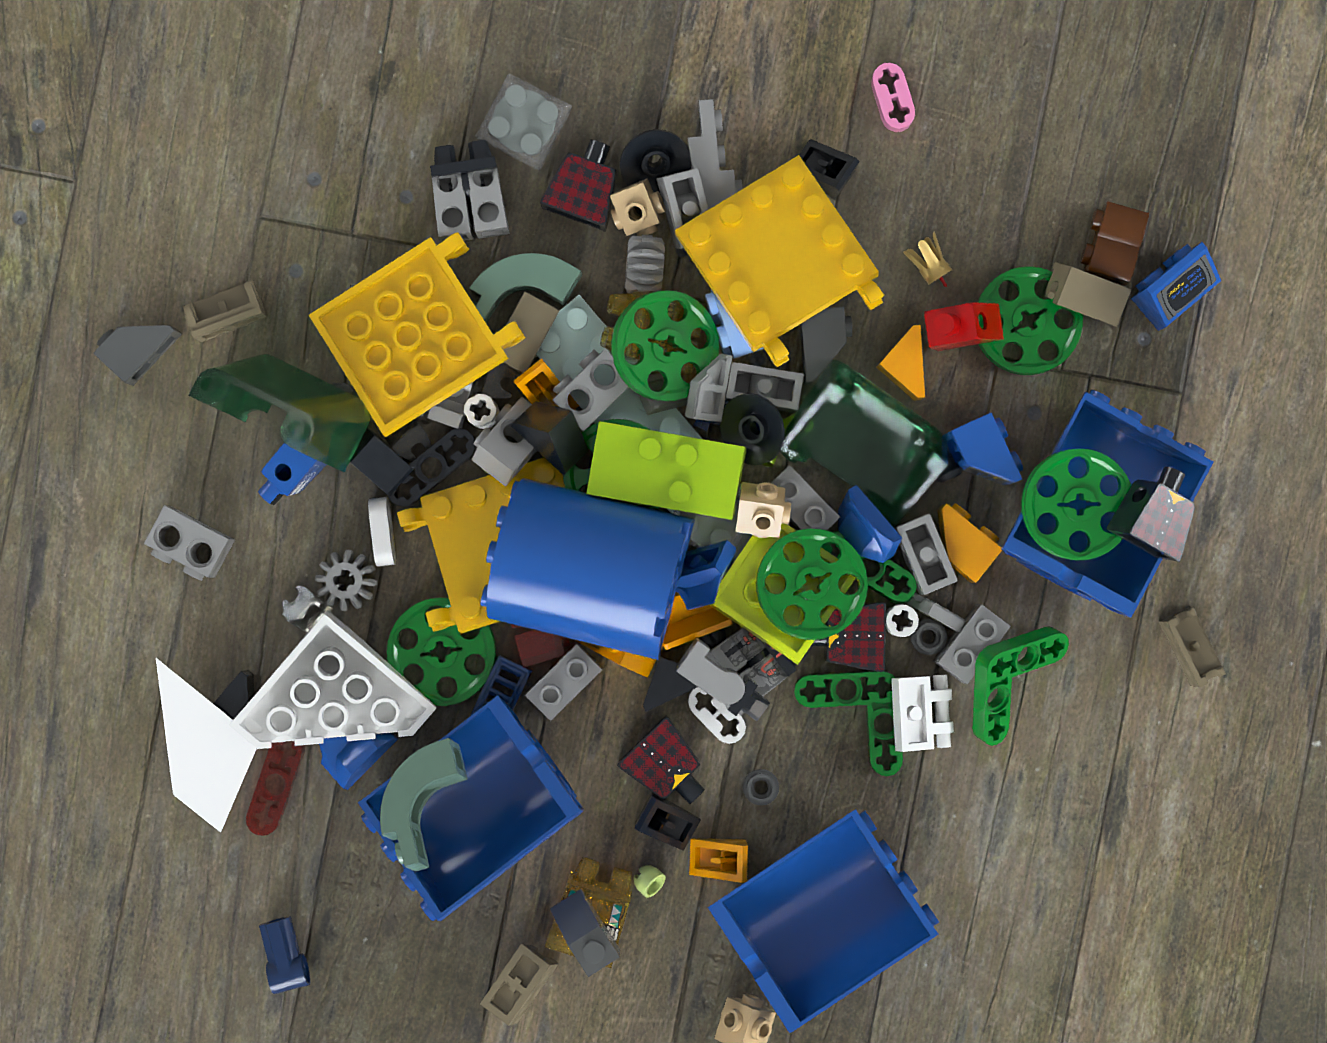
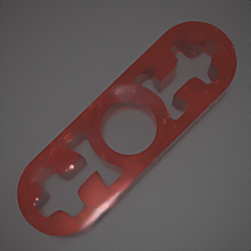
(275, 813)

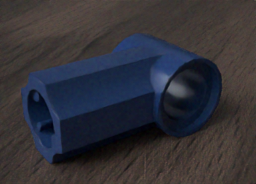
(285, 964)

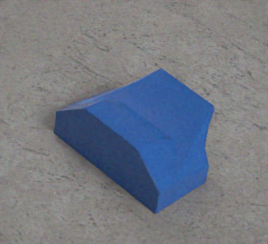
(866, 527)
(703, 573)
(351, 759)

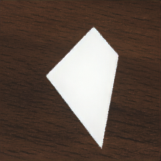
(203, 750)

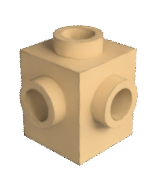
(641, 196)
(762, 510)
(745, 1021)

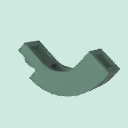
(521, 273)
(409, 790)

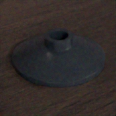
(672, 152)
(740, 428)

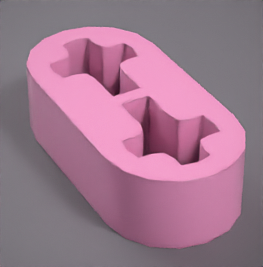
(901, 95)

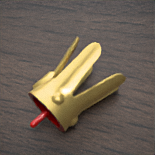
(935, 264)

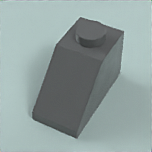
(822, 340)
(134, 349)
(585, 933)

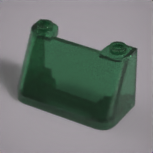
(320, 417)
(867, 440)

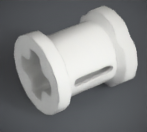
(477, 401)
(910, 614)

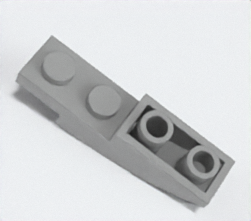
(709, 156)

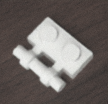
(913, 713)

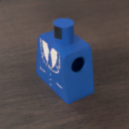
(280, 478)

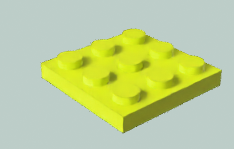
(739, 598)

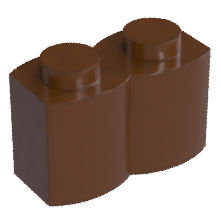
(1115, 242)

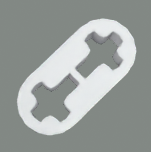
(382, 531)
(712, 722)

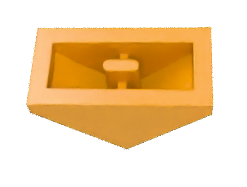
(905, 364)
(538, 384)
(719, 859)

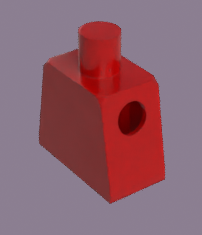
(960, 327)

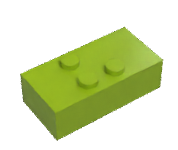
(666, 470)

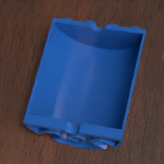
(586, 567)
(1124, 573)
(486, 822)
(824, 919)

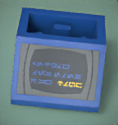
(1172, 291)
(983, 452)

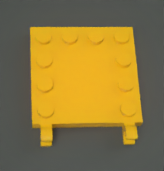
(778, 256)
(411, 334)
(461, 530)

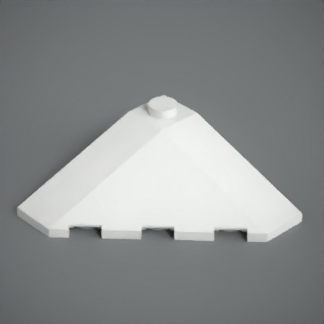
(331, 690)

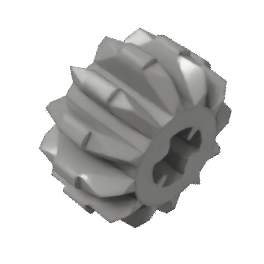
(644, 264)
(339, 569)

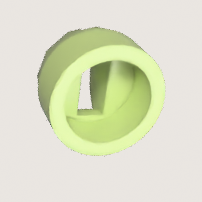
(649, 880)

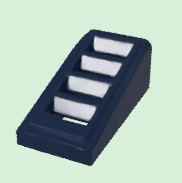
(509, 666)

